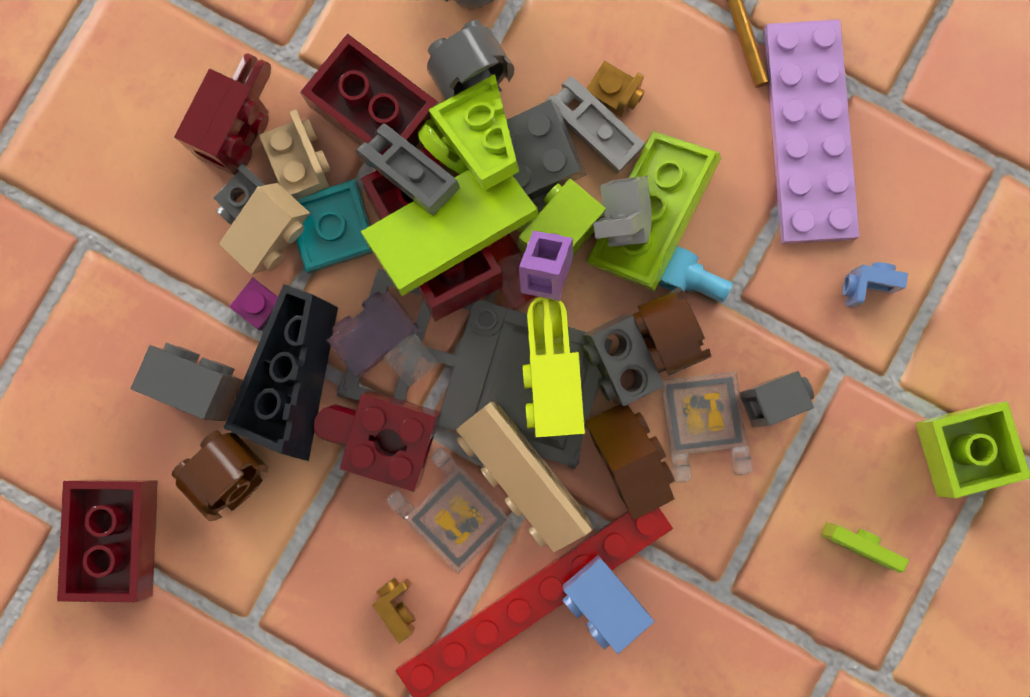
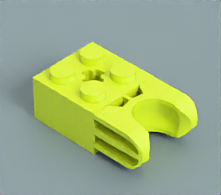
(552, 372)

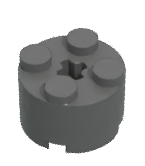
(467, 60)

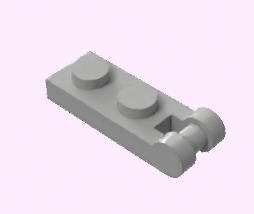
(597, 126)

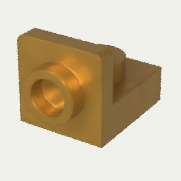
(616, 88)
(395, 616)

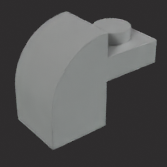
(626, 213)

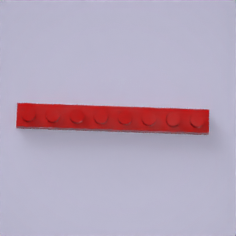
(526, 603)

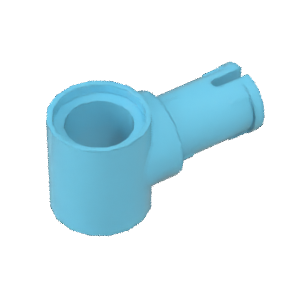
(689, 275)

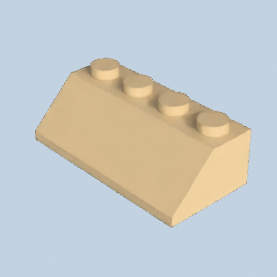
(524, 476)

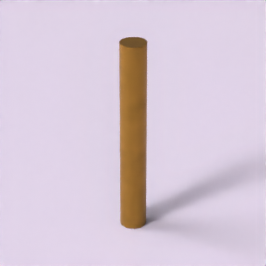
(748, 43)

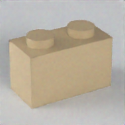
(265, 228)

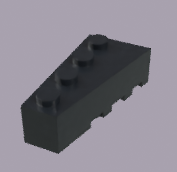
(286, 376)

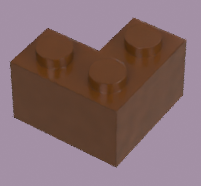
(632, 459)

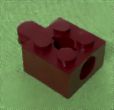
(227, 115)
(382, 438)

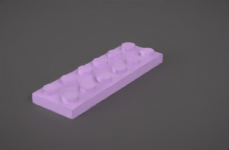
(811, 132)

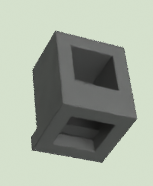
(242, 182)

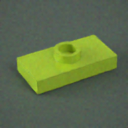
(865, 545)

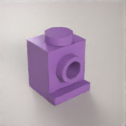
(545, 265)

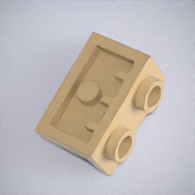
(294, 159)

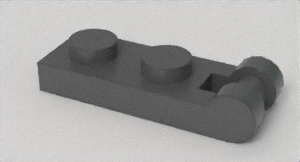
(408, 169)

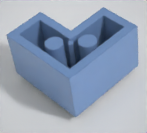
(608, 605)

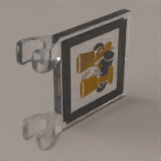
(705, 417)
(455, 517)

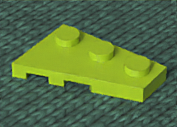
(478, 132)

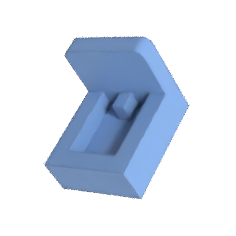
(875, 277)

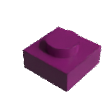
(255, 303)

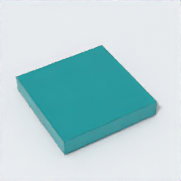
(333, 227)

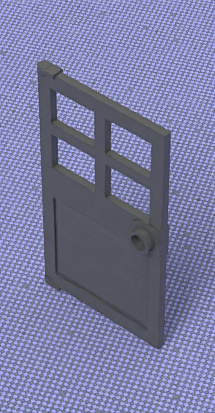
(491, 368)

